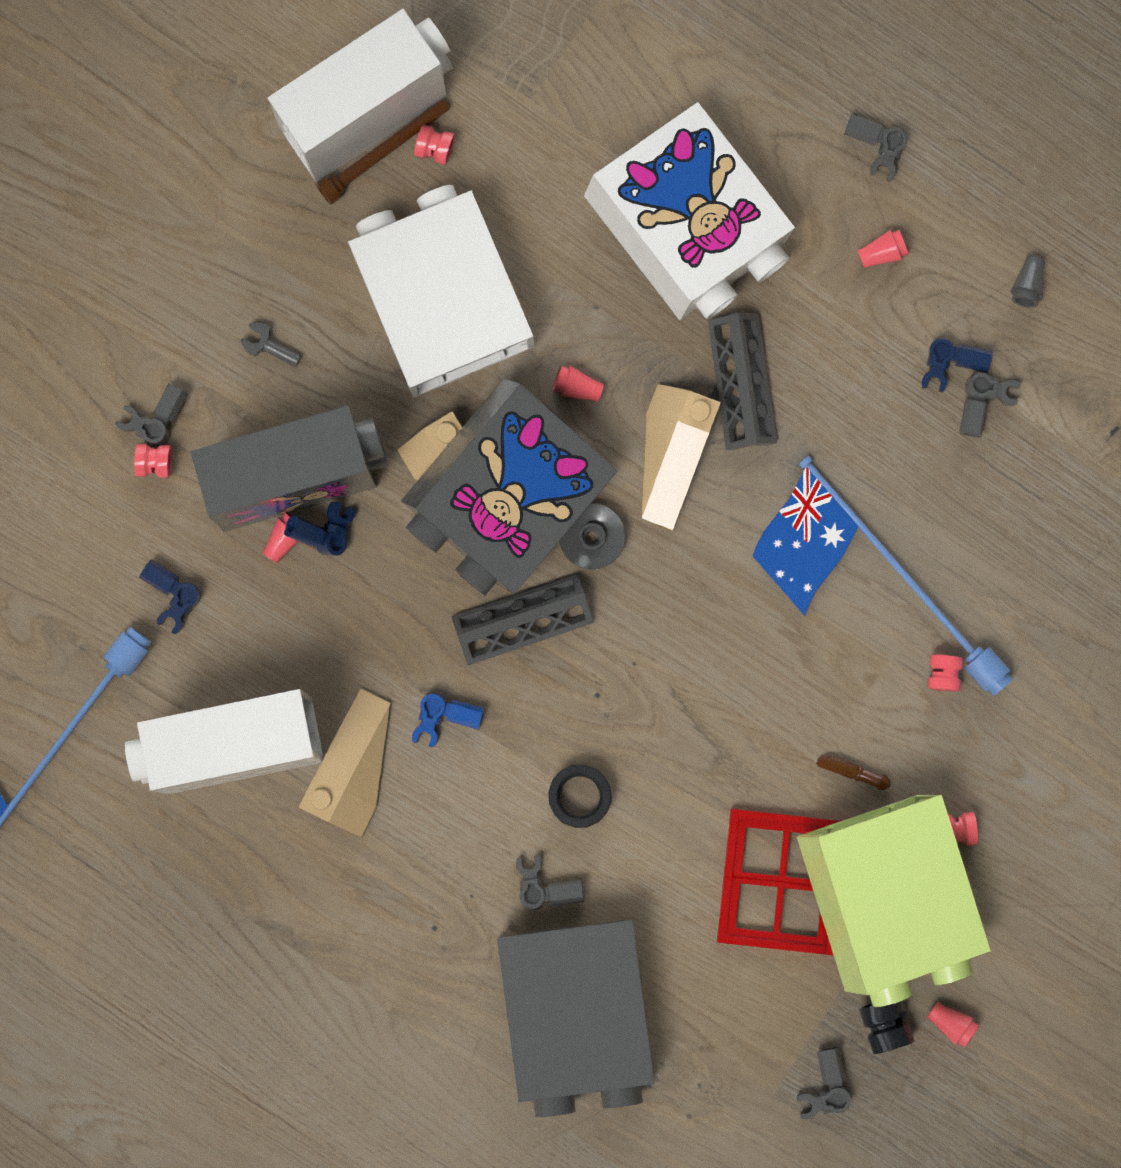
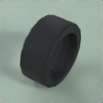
(579, 771)

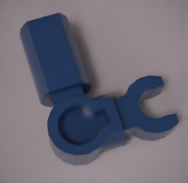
(943, 352)
(327, 540)
(185, 594)

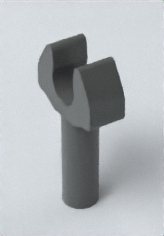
(268, 345)

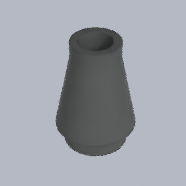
(1029, 284)

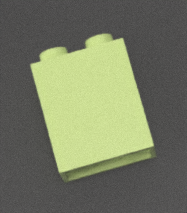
(895, 898)

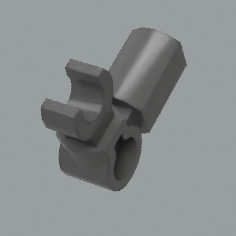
(891, 141)
(978, 389)
(156, 430)
(534, 895)
(837, 1097)

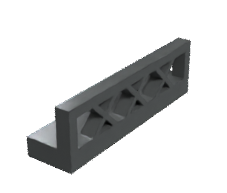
(748, 379)
(520, 613)

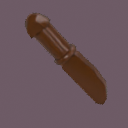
(854, 771)

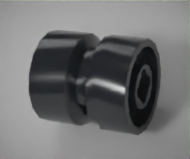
(886, 1027)

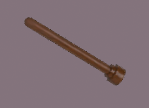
(333, 186)

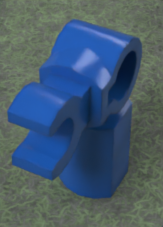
(434, 707)

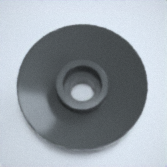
(611, 539)

